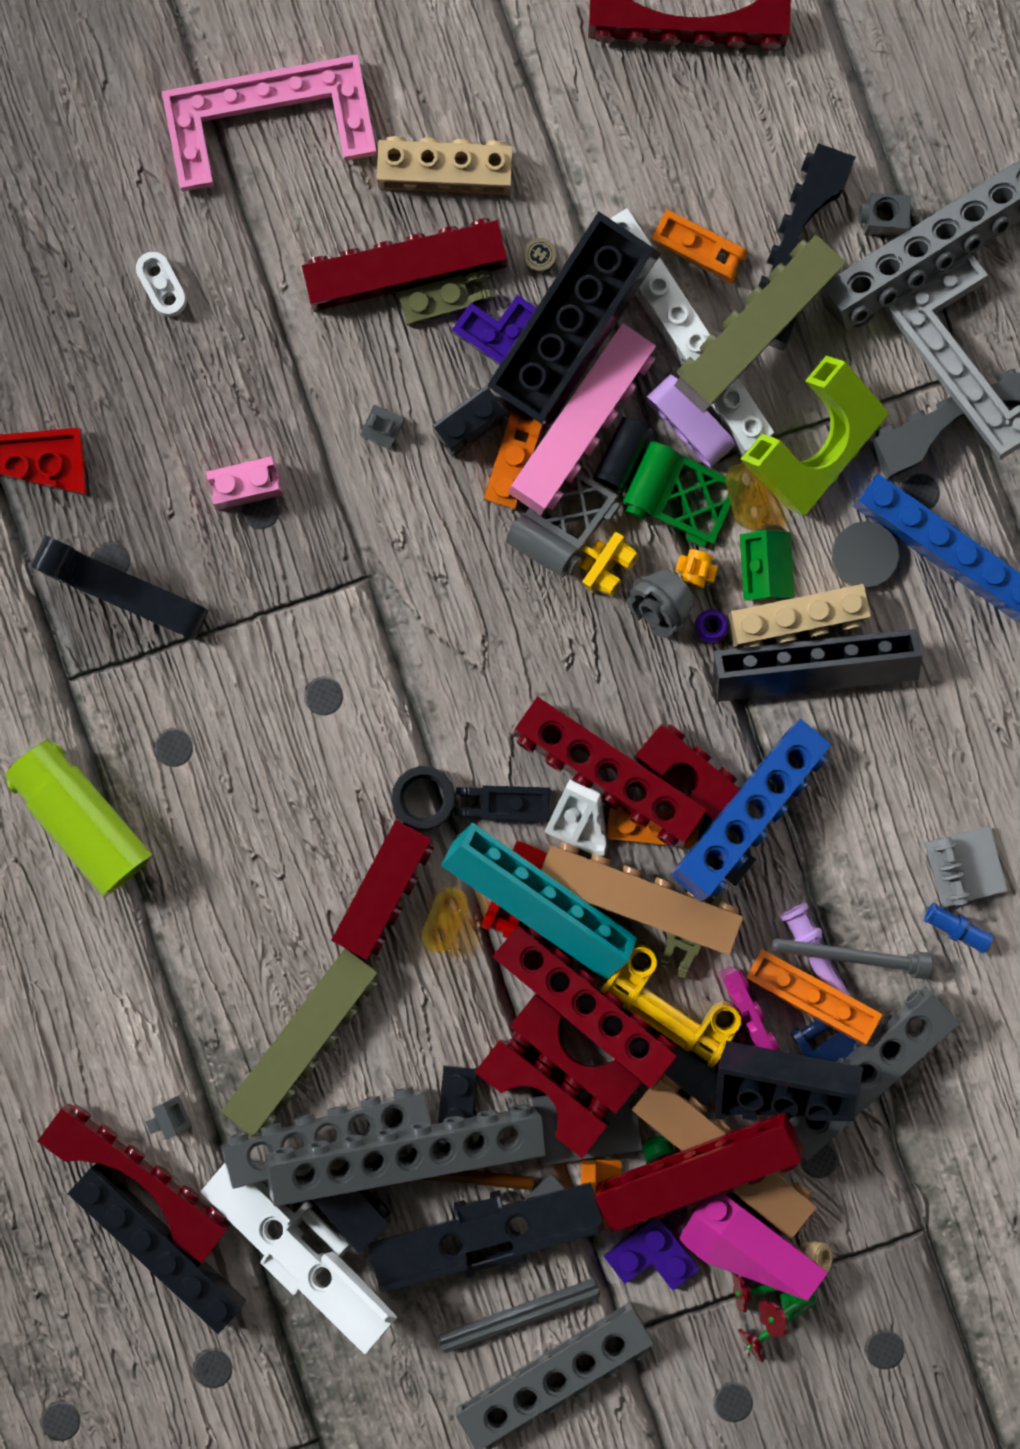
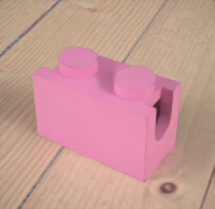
(244, 483)

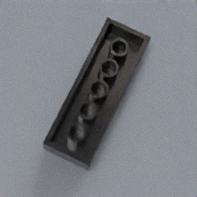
(573, 319)

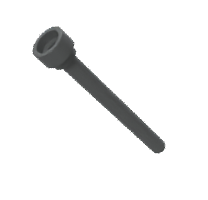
(916, 964)

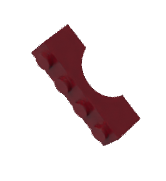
(541, 1027)
(577, 1123)

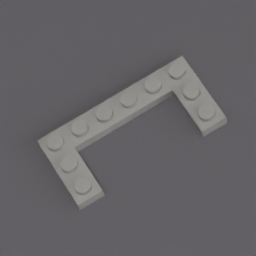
(917, 320)

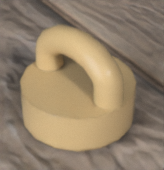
(818, 1252)

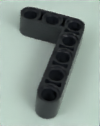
(118, 588)

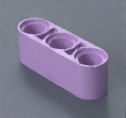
(696, 429)

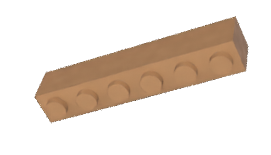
(642, 900)
(687, 1126)

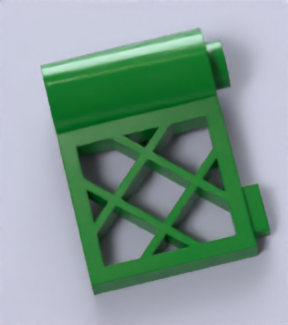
(655, 482)

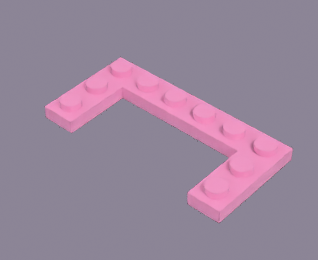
(266, 90)

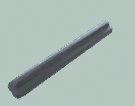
(519, 1315)

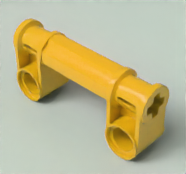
(666, 1017)

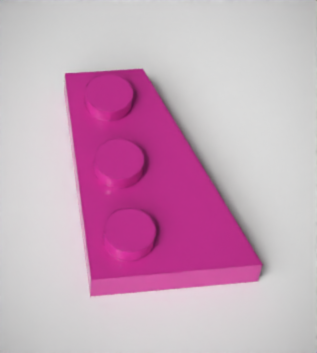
(749, 1011)

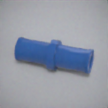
(958, 928)

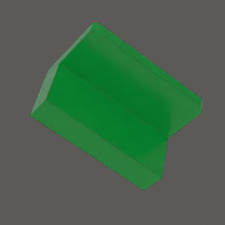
(767, 565)

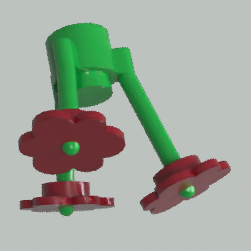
(771, 1315)

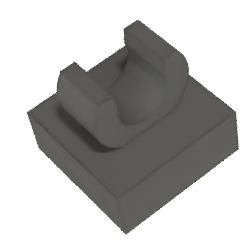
(382, 427)
(170, 1118)

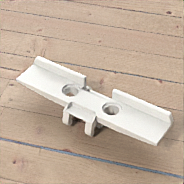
(295, 1265)

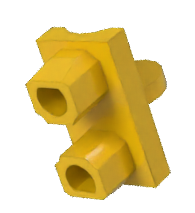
(614, 552)

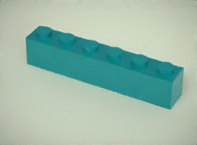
(539, 901)

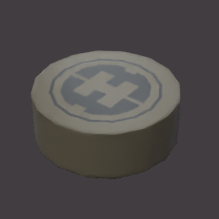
(539, 255)

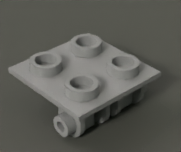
(965, 866)

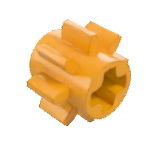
(696, 568)

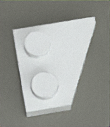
(579, 819)

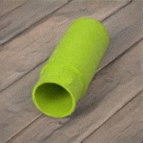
(77, 817)

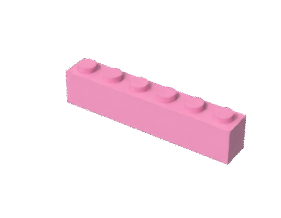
(581, 420)

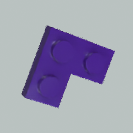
(492, 336)
(652, 1245)

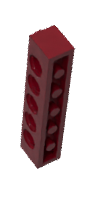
(543, 718)
(514, 956)

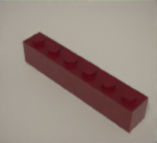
(403, 265)
(699, 1173)

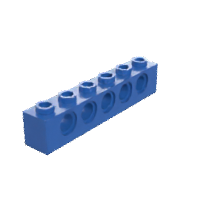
(693, 869)

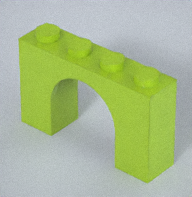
(853, 419)

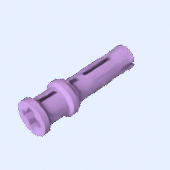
(805, 931)

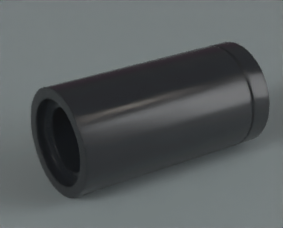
(622, 454)

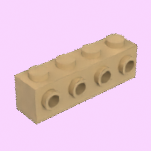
(444, 166)
(799, 615)

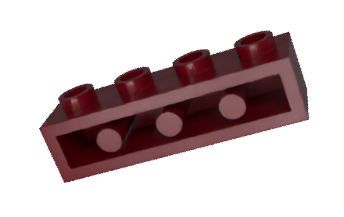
(382, 889)

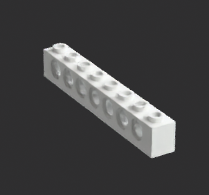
(685, 335)

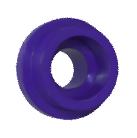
(722, 626)

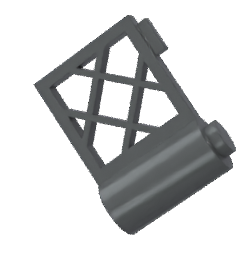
(554, 546)

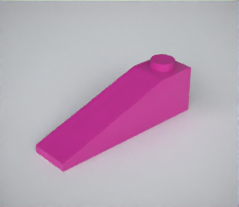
(742, 1243)

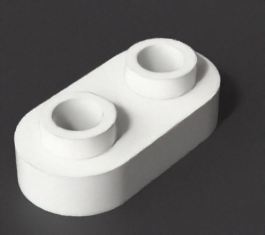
(162, 285)

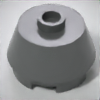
(662, 601)

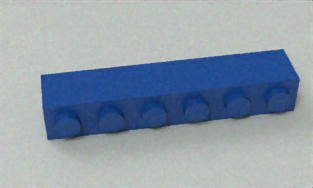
(942, 544)

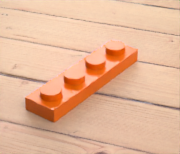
(814, 997)

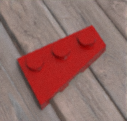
(45, 458)

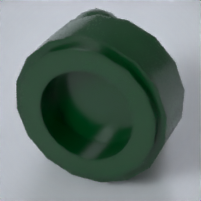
(657, 1148)

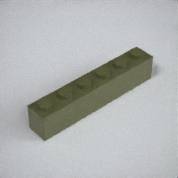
(759, 323)
(300, 1041)

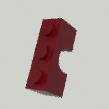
(712, 787)

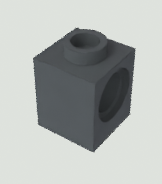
(896, 205)

